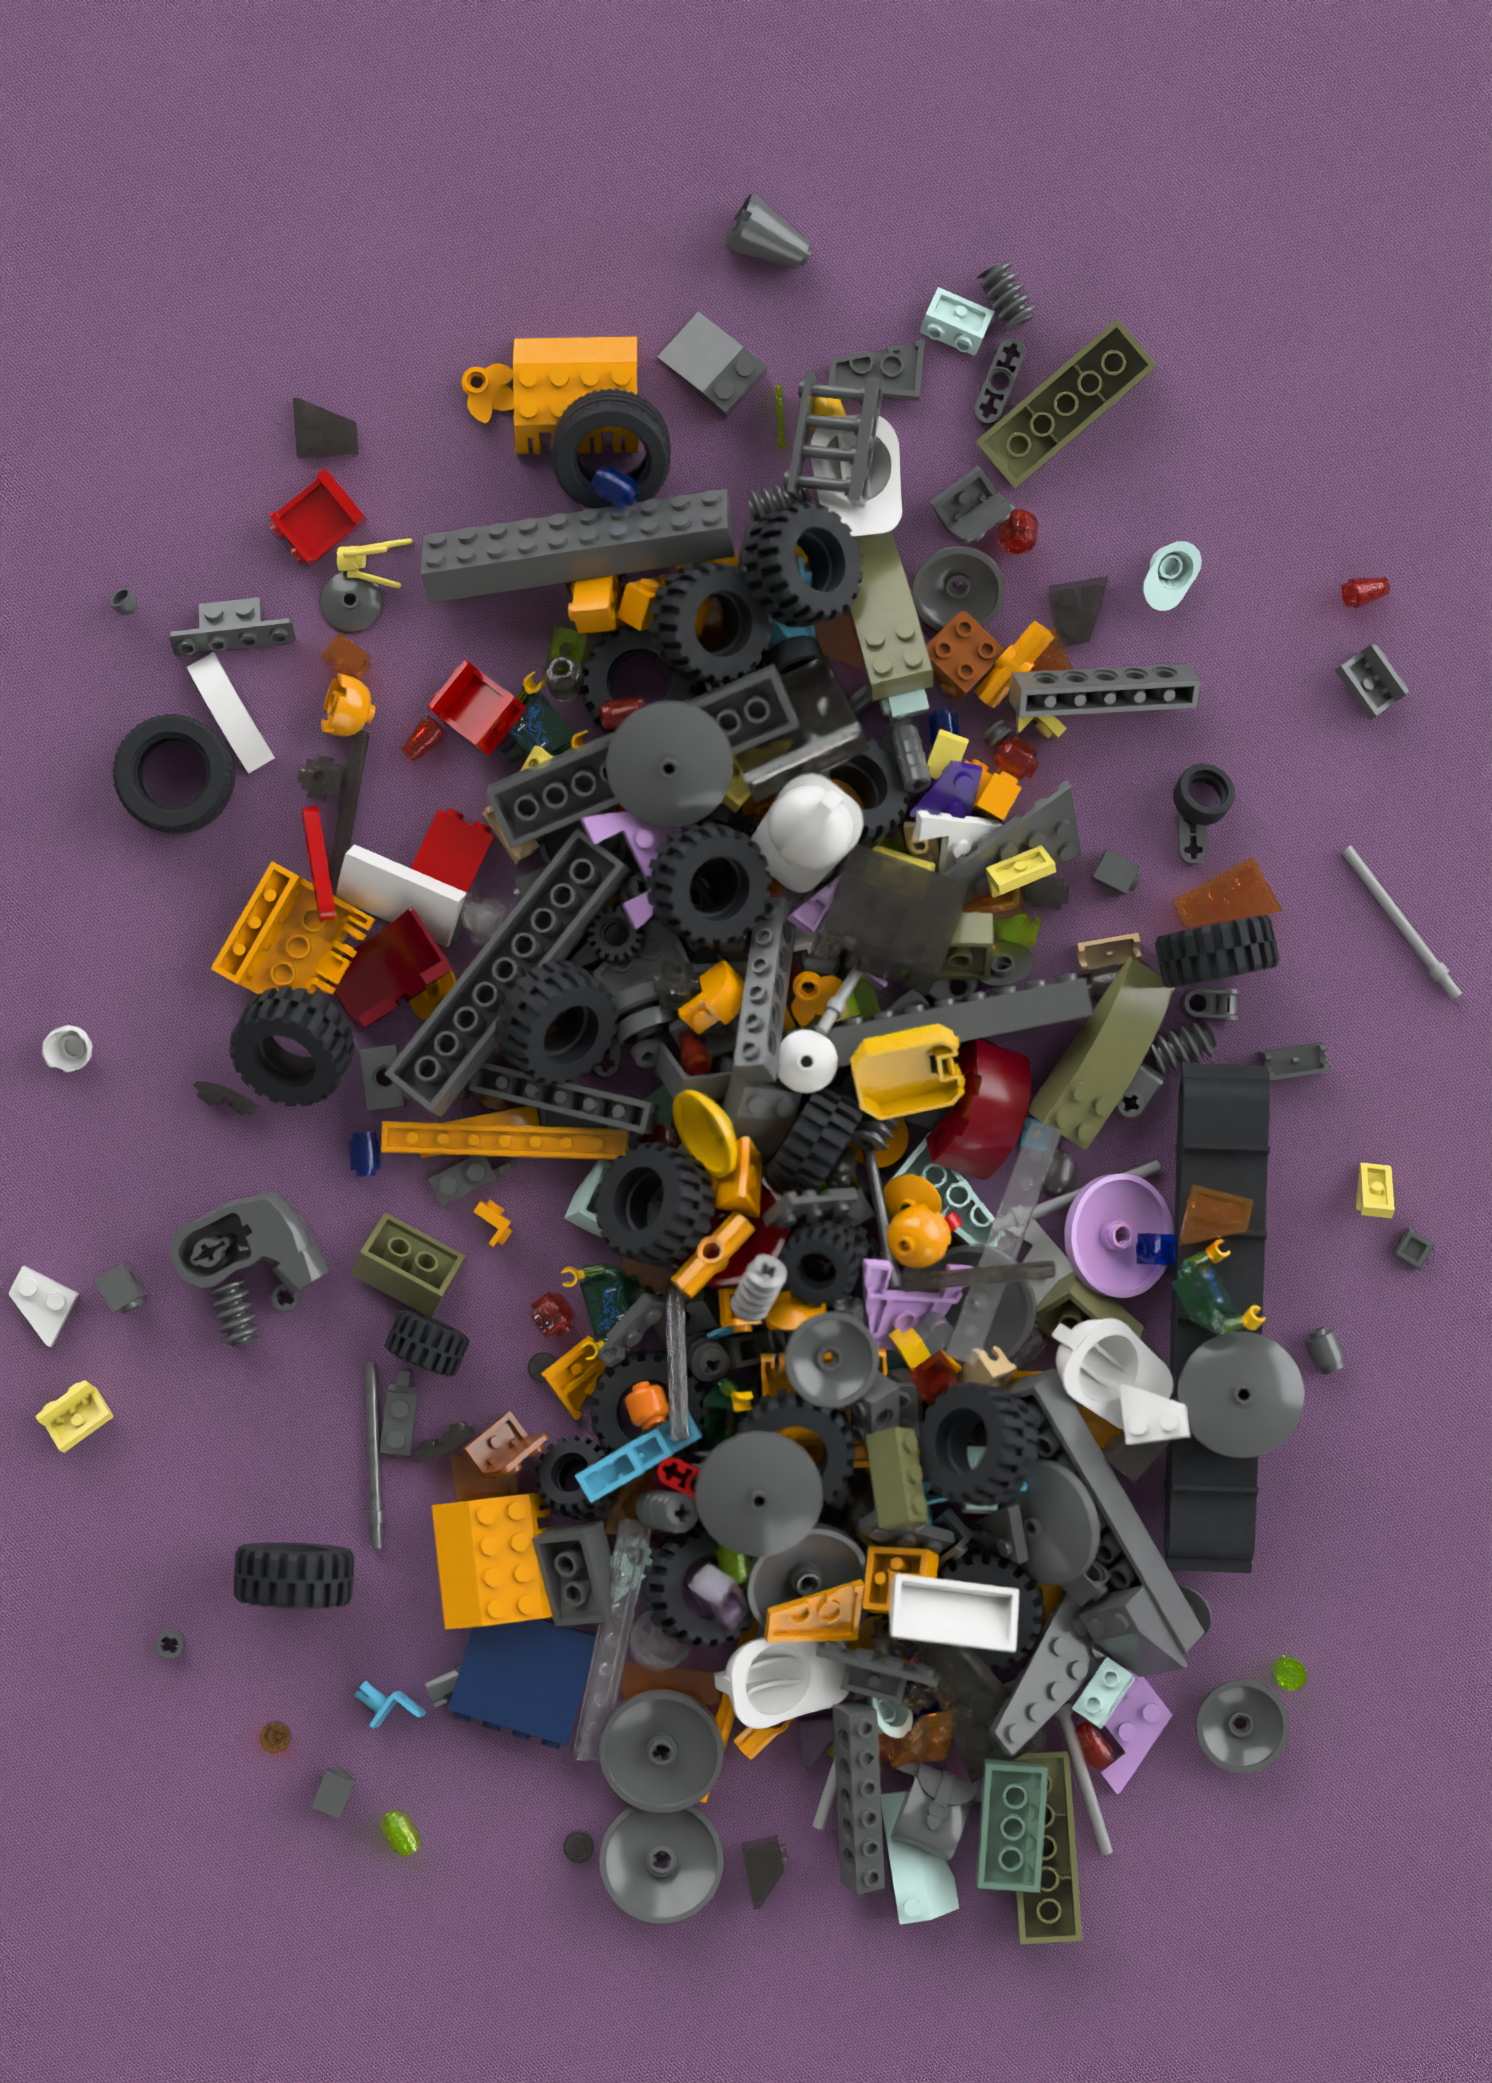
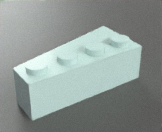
(954, 1194)

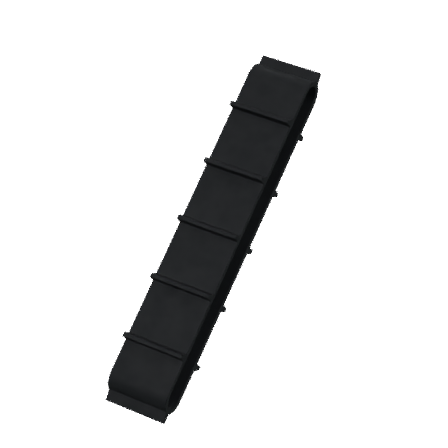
(1226, 1150)

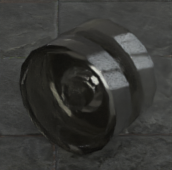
(852, 1501)

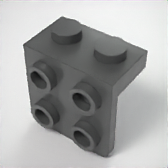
(971, 506)

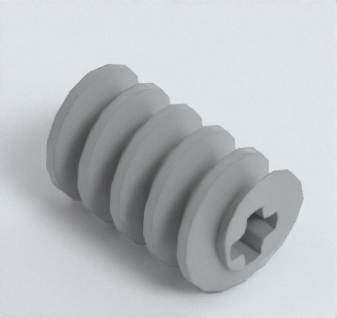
(758, 1288)

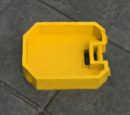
(896, 1076)

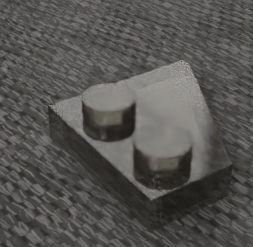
(323, 432)
(1076, 608)

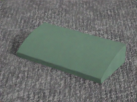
(1011, 1826)

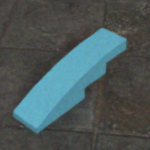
(632, 1459)

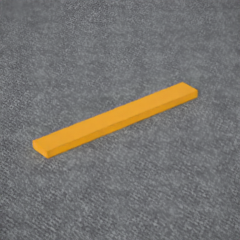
(504, 1140)

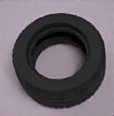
(610, 409)
(131, 760)

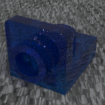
(1155, 1249)

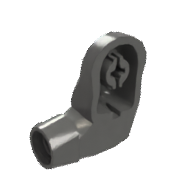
(243, 1235)

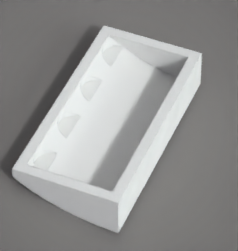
(390, 889)
(953, 1612)

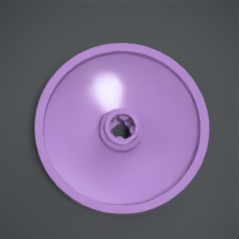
(1105, 1230)

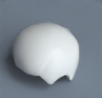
(67, 1048)

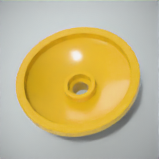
(705, 1132)

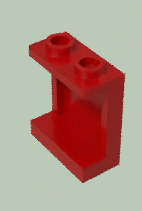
(317, 519)
(476, 707)
(453, 849)

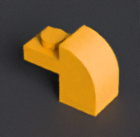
(719, 1000)

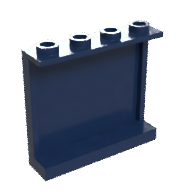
(524, 1678)

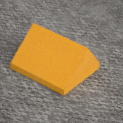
(742, 1187)

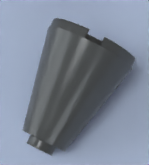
(766, 235)

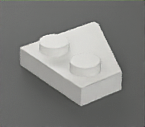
(42, 1302)
(1151, 1416)

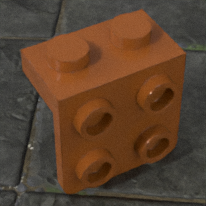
(962, 655)
(502, 1447)

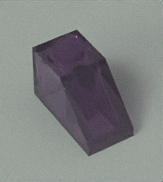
(719, 1596)

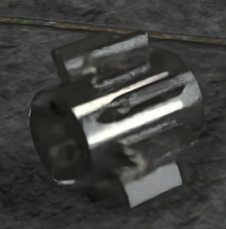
(918, 1696)

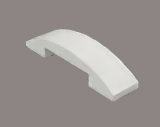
(230, 713)

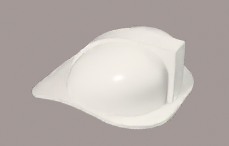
(883, 495)
(808, 831)
(1099, 1358)
(780, 1681)

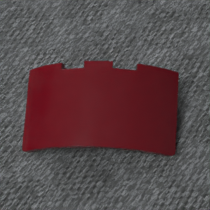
(390, 967)
(988, 1116)

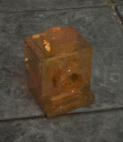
(347, 657)

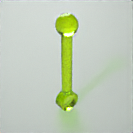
(781, 441)

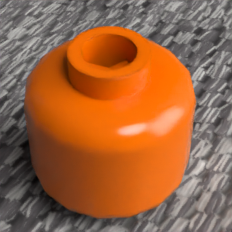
(647, 1405)

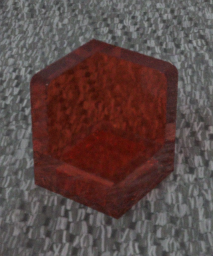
(933, 1376)

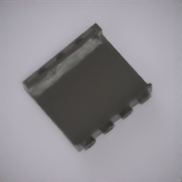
(823, 739)

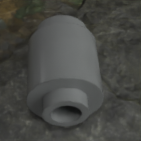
(1325, 1350)

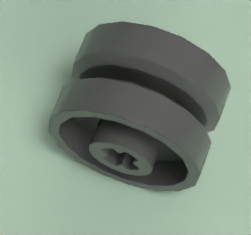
(641, 1014)

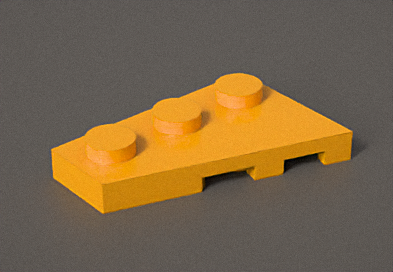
(818, 1617)

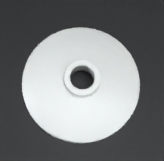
(823, 1066)

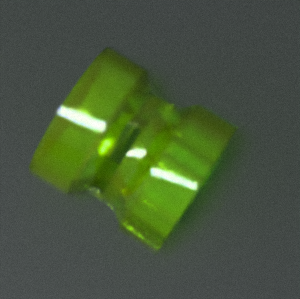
(1292, 1678)

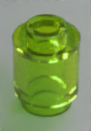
(733, 1564)
(400, 1832)

